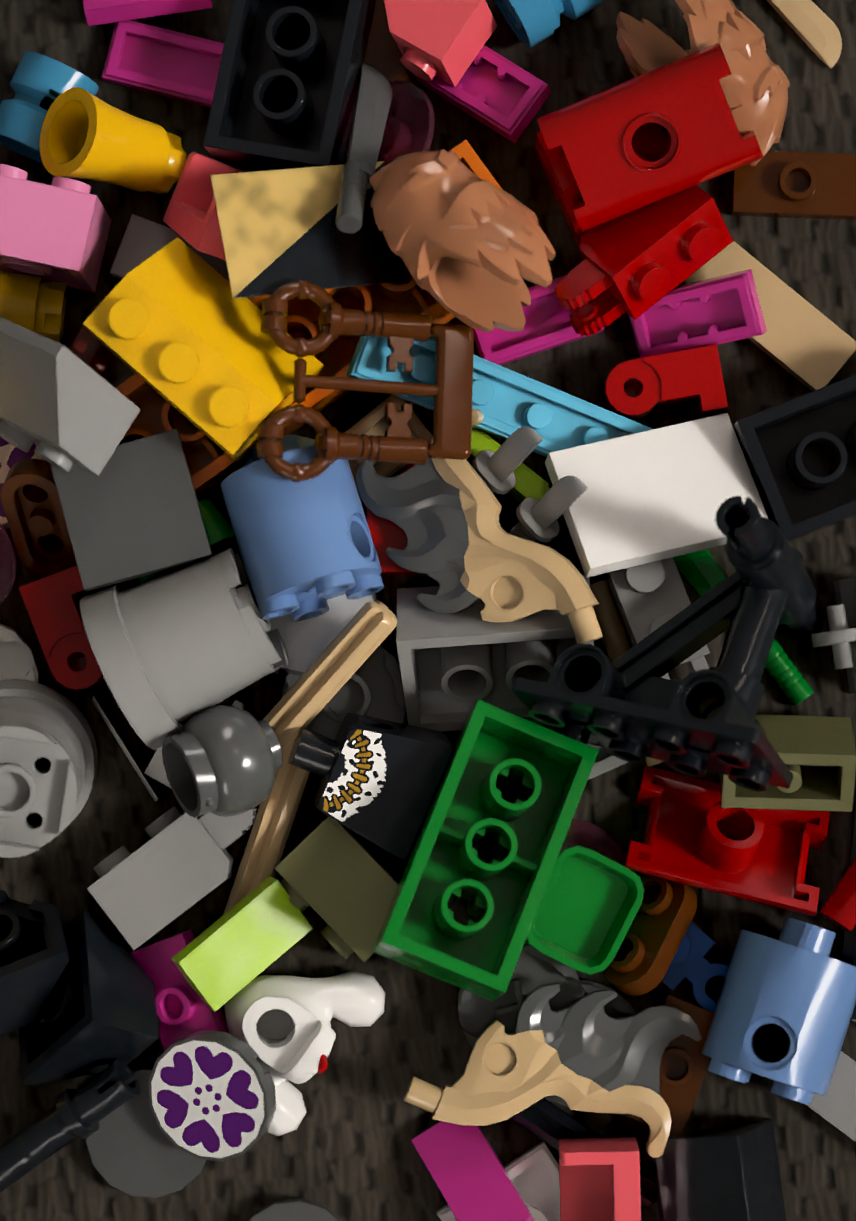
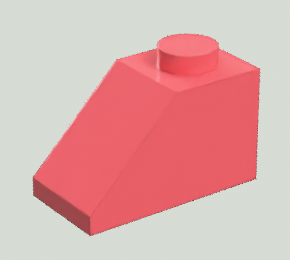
(439, 35)

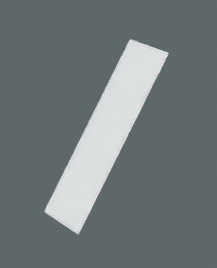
(124, 749)

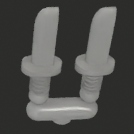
(535, 517)

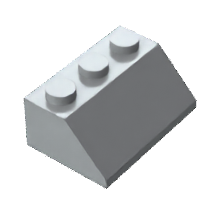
(58, 402)
(460, 658)

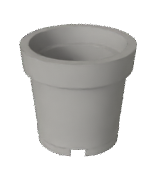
(180, 643)
(36, 725)

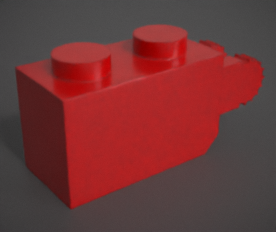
(641, 258)

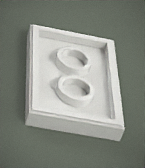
(653, 492)

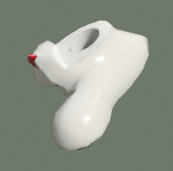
(292, 1032)

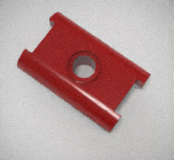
(698, 148)
(688, 845)

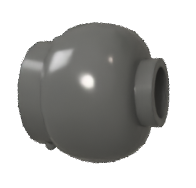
(222, 762)

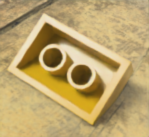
(198, 346)

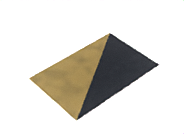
(285, 231)

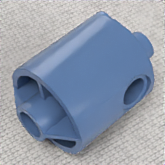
(301, 537)
(790, 986)

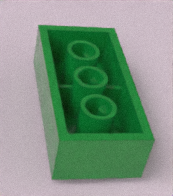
(524, 836)

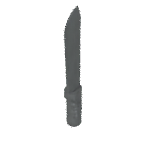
(366, 135)

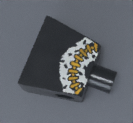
(375, 776)

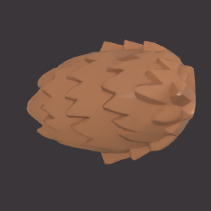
(754, 89)
(461, 238)

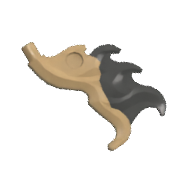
(460, 544)
(566, 1053)

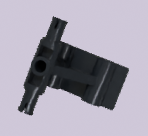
(711, 713)

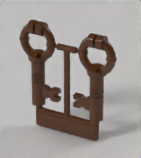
(450, 392)

